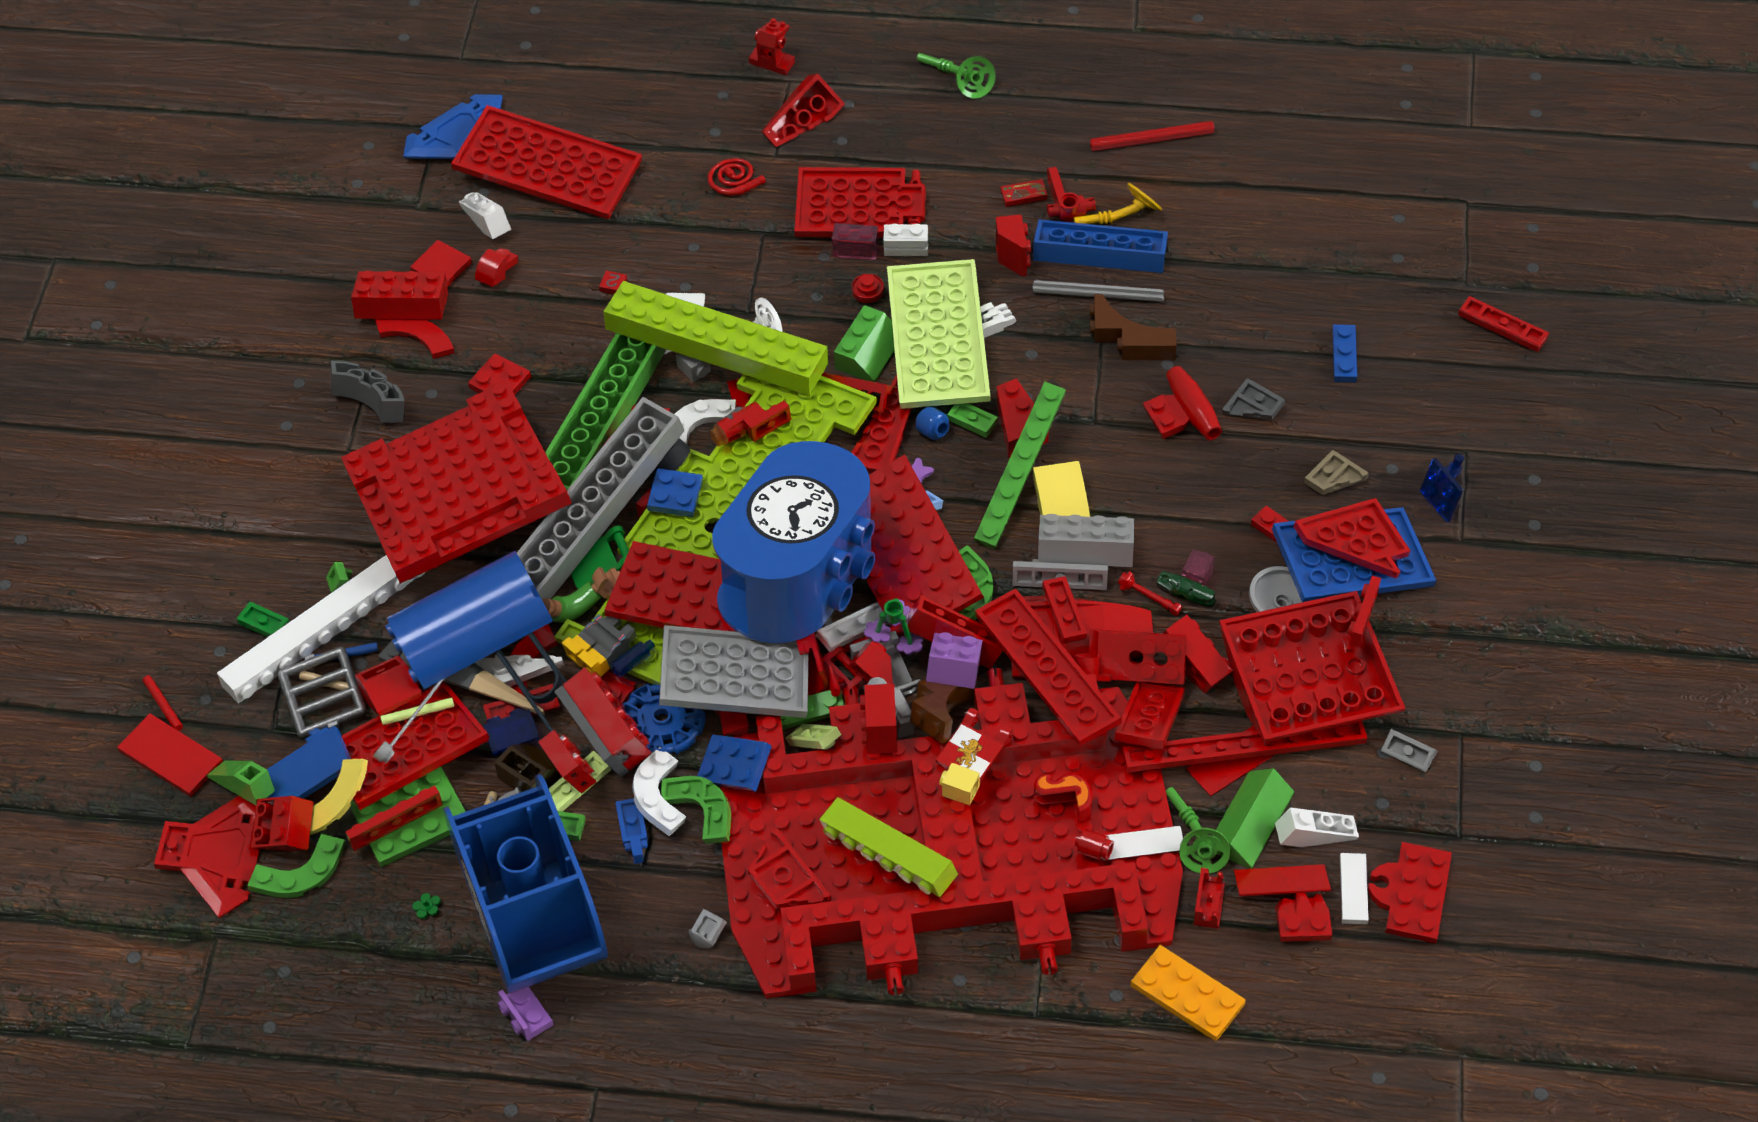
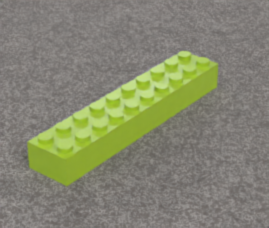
(716, 338)

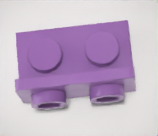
(525, 1011)

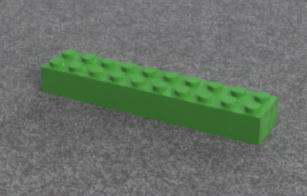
(602, 404)

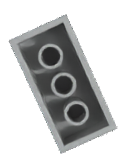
(1086, 540)

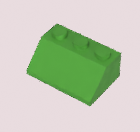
(866, 345)

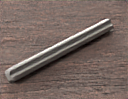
(1089, 290)

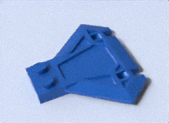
(449, 130)

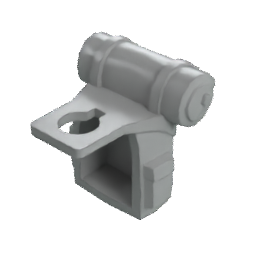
(903, 712)

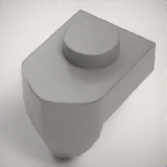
(706, 929)

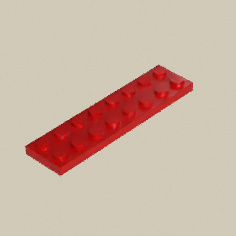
(1048, 667)

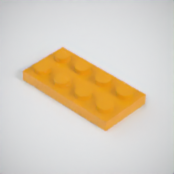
(1188, 993)

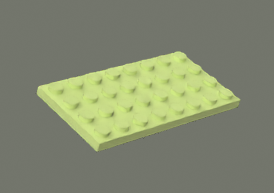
(938, 334)

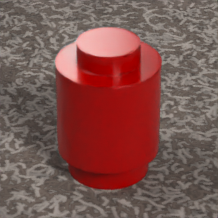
(1094, 844)

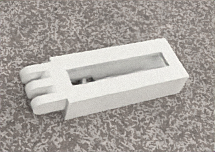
(1000, 318)

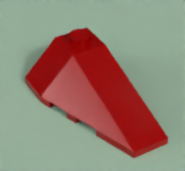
(803, 110)

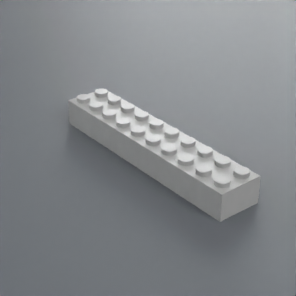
(599, 495)

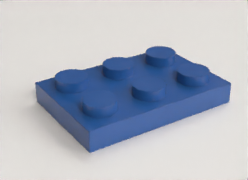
(734, 762)

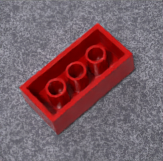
(399, 295)

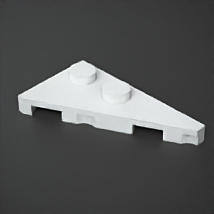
(522, 664)

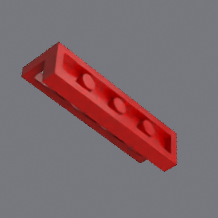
(861, 385)

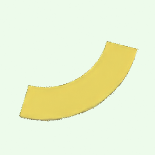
(339, 798)

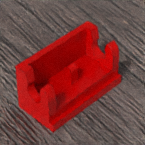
(1209, 900)

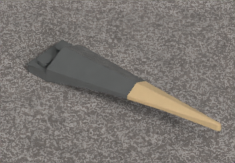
(473, 679)

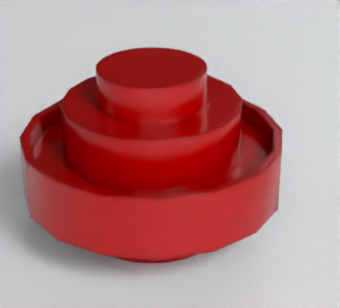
(867, 288)

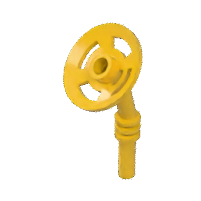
(1140, 202)

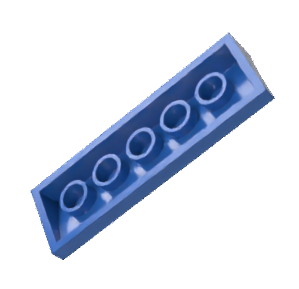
(1100, 246)

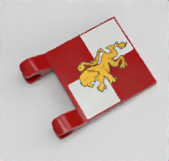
(973, 748)

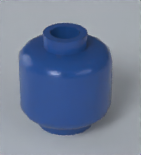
(932, 423)

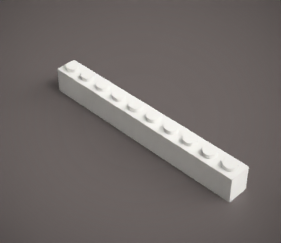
(311, 629)

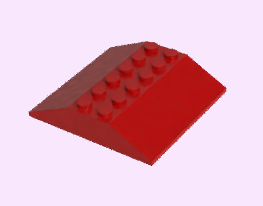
(1301, 670)

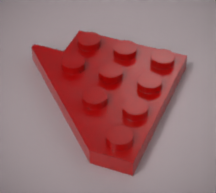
(1357, 534)

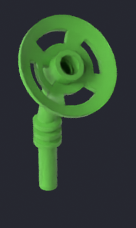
(969, 74)
(1203, 843)

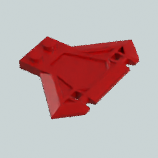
(213, 854)

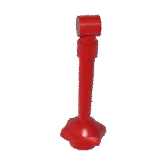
(1127, 582)

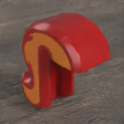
(1065, 789)

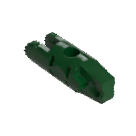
(1186, 589)

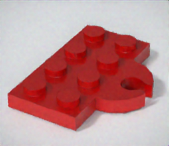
(1413, 891)

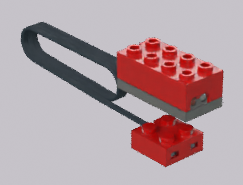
(598, 716)

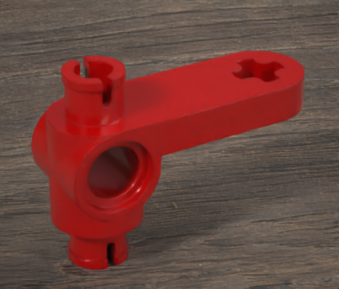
(1068, 204)

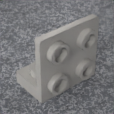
(899, 671)

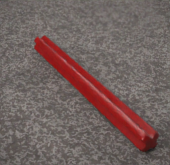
(1153, 135)

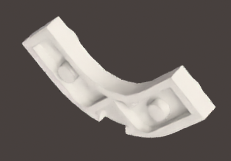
(703, 412)
(647, 795)

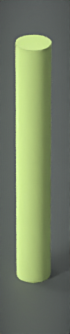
(428, 708)

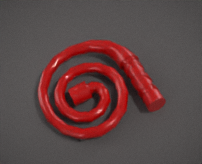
(740, 186)

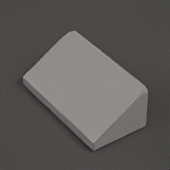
(1409, 750)

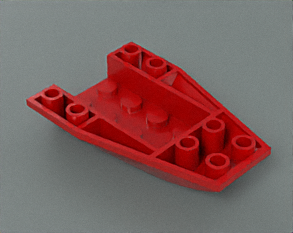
(1094, 616)

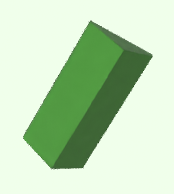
(1253, 815)

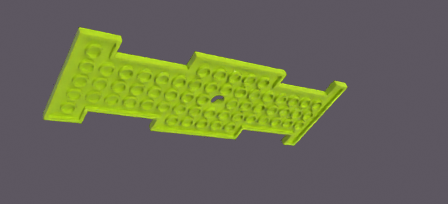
(726, 474)

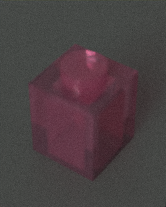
(1199, 567)

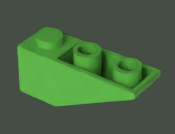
(243, 779)

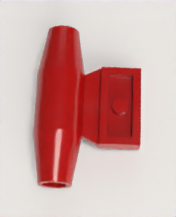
(1186, 405)

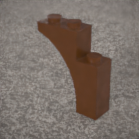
(1132, 339)
(932, 707)

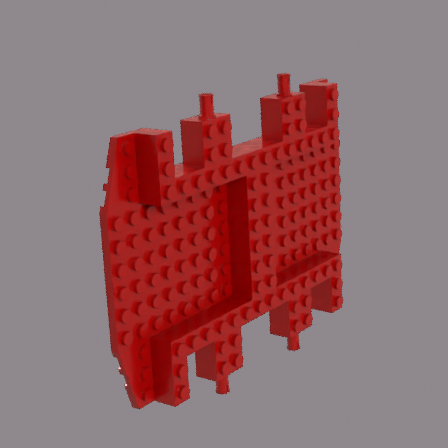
(1007, 848)

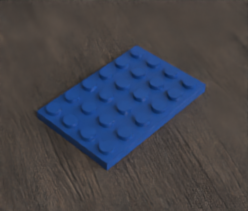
(1326, 575)

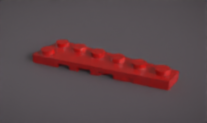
(884, 434)

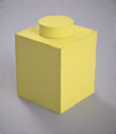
(960, 783)

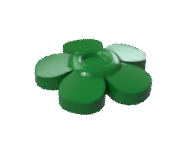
(428, 905)

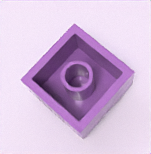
(954, 660)

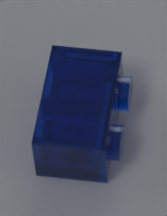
(510, 730)

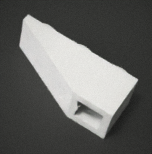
(485, 214)
(1313, 828)

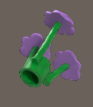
(894, 613)

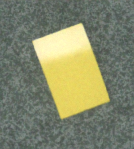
(1061, 489)

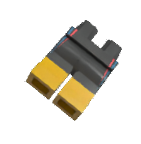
(599, 644)

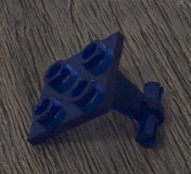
(1442, 488)

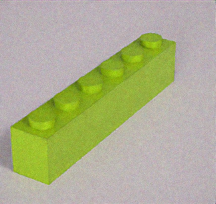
(888, 847)

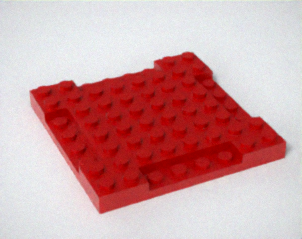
(455, 483)

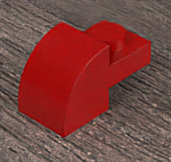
(494, 265)

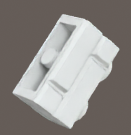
(905, 240)

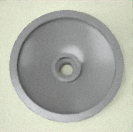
(1273, 588)

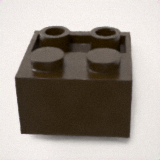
(522, 763)

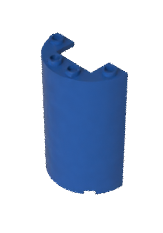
(468, 620)

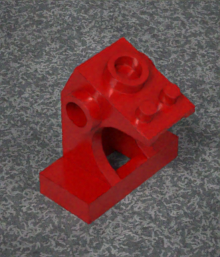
(768, 48)

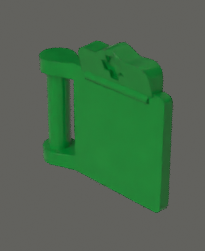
(601, 556)

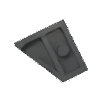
(1253, 402)

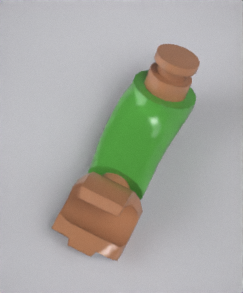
(584, 598)

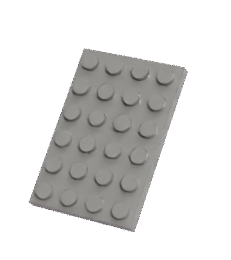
(732, 673)

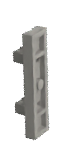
(1090, 576)

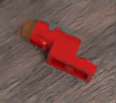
(750, 421)

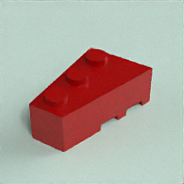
(1013, 409)
(1203, 662)

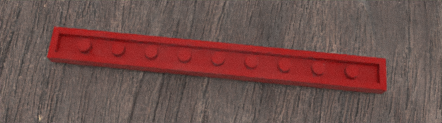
(1237, 746)

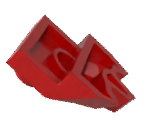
(1303, 918)

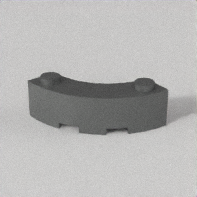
(368, 387)

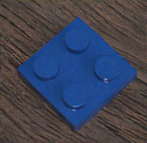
(675, 492)

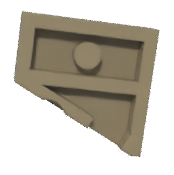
(1334, 474)

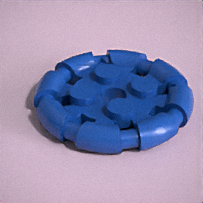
(672, 727)

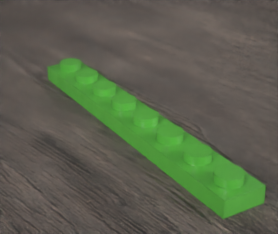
(1019, 465)

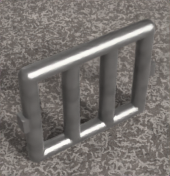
(312, 661)

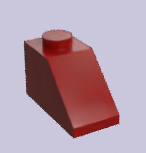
(873, 662)

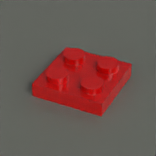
(497, 371)

